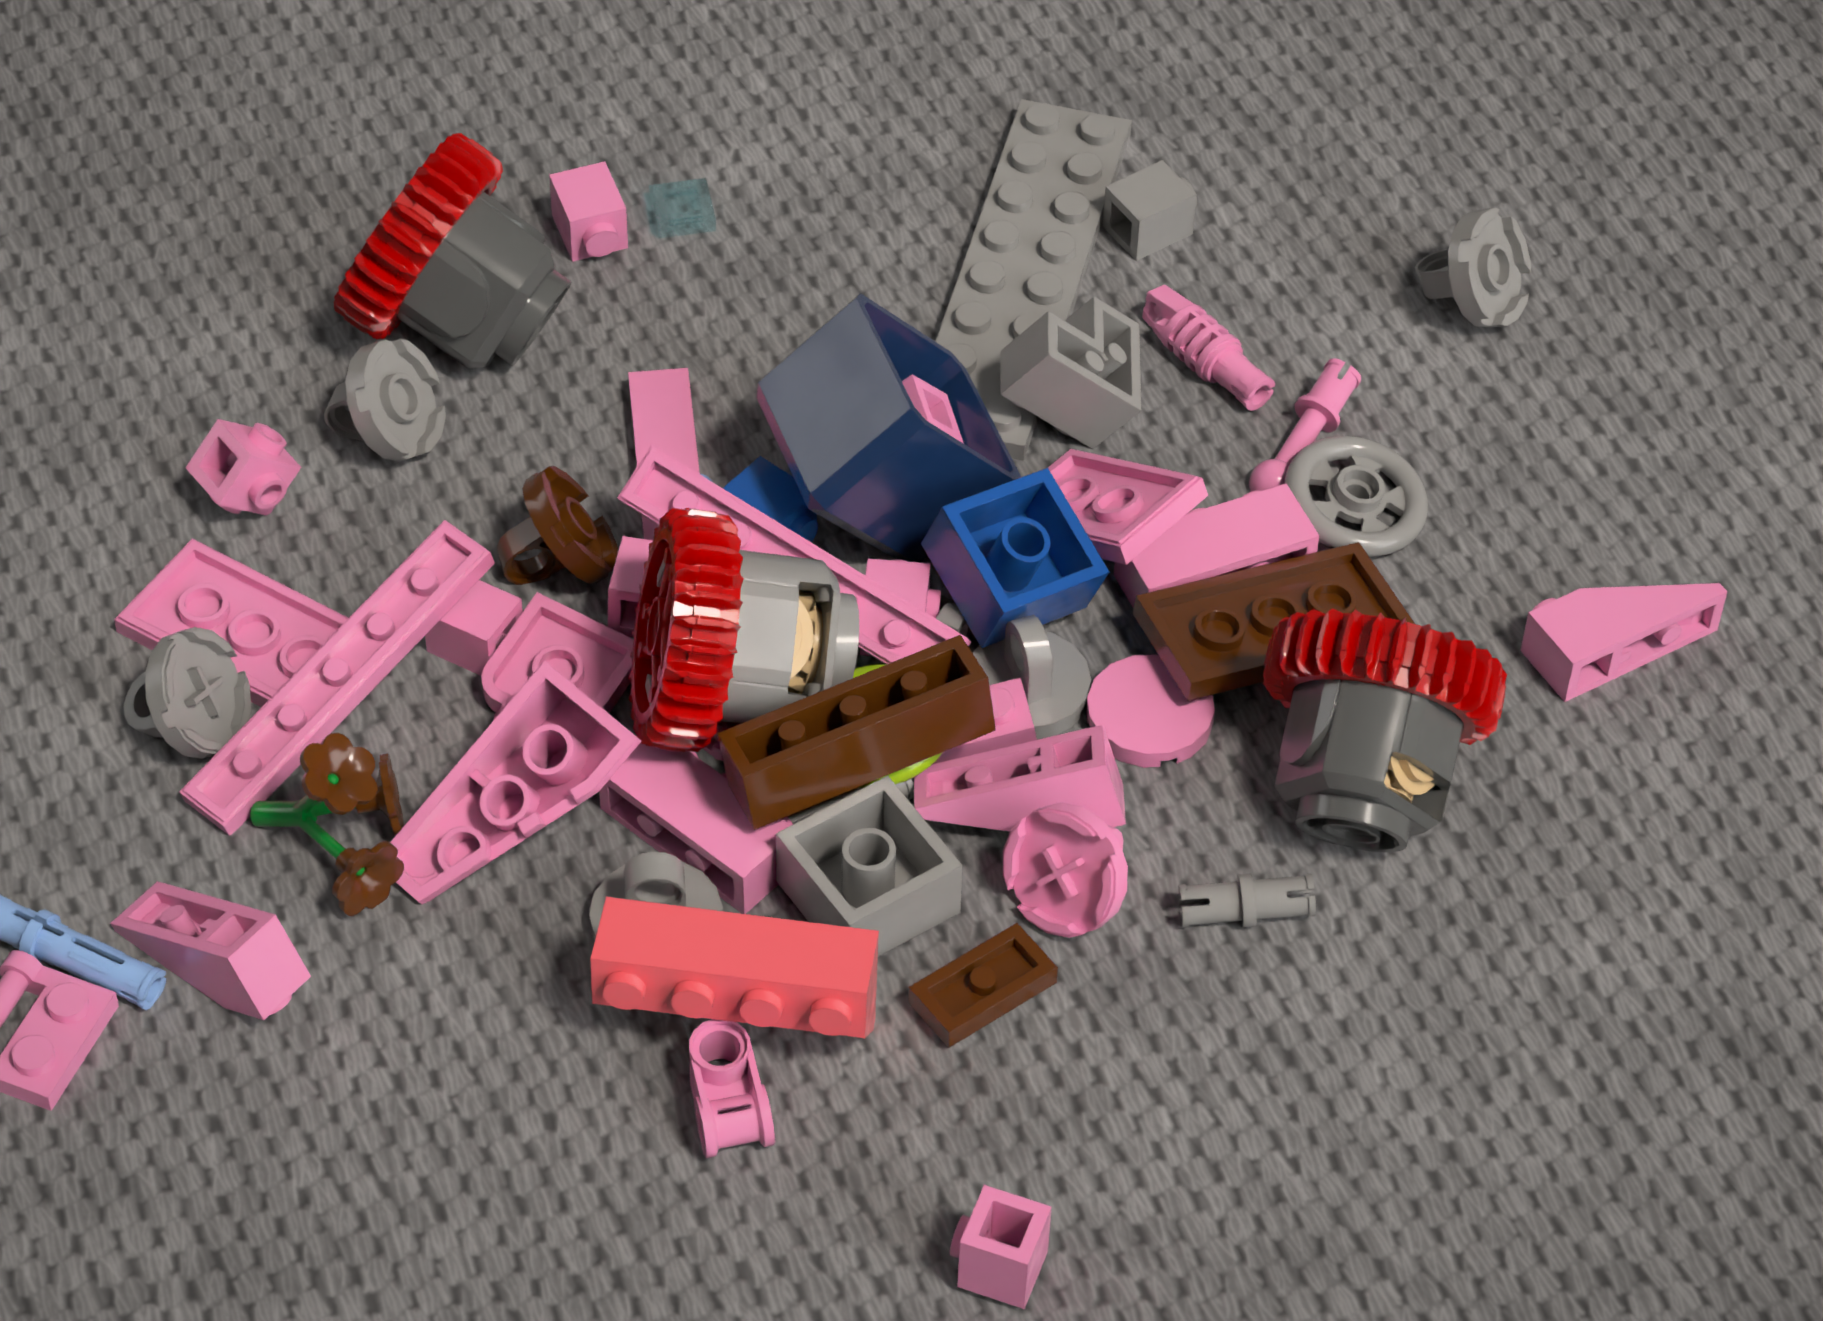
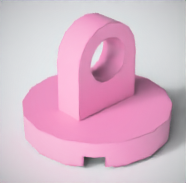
(1066, 869)

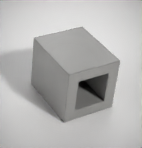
(1149, 210)

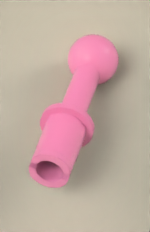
(1317, 412)

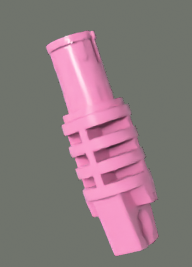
(1205, 346)

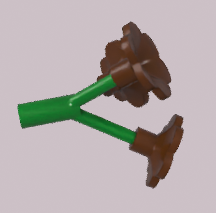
(343, 782)

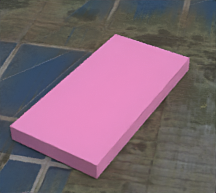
(260, 618)

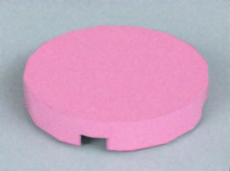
(1147, 712)

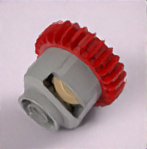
(730, 632)

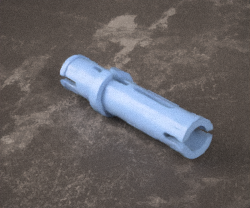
(79, 954)

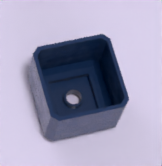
(861, 442)

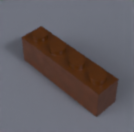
(857, 731)

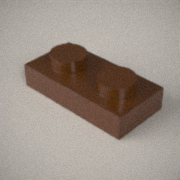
(982, 985)

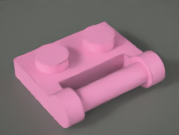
(54, 1032)

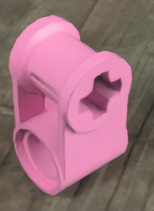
(728, 1098)

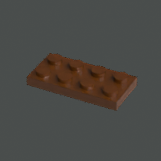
(1220, 627)

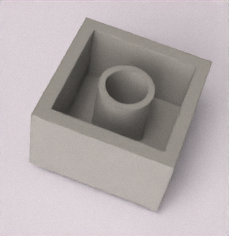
(870, 866)

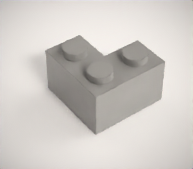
(1077, 371)

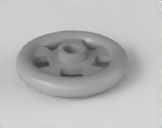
(1359, 493)

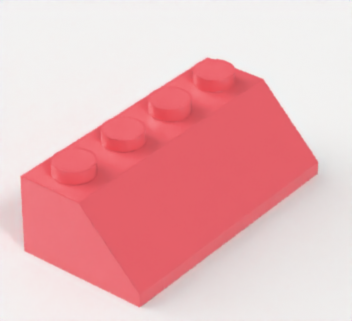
(735, 967)

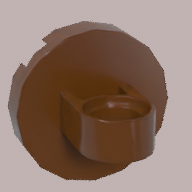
(560, 530)

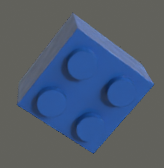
(1014, 555)

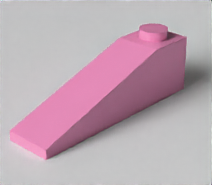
(520, 775)

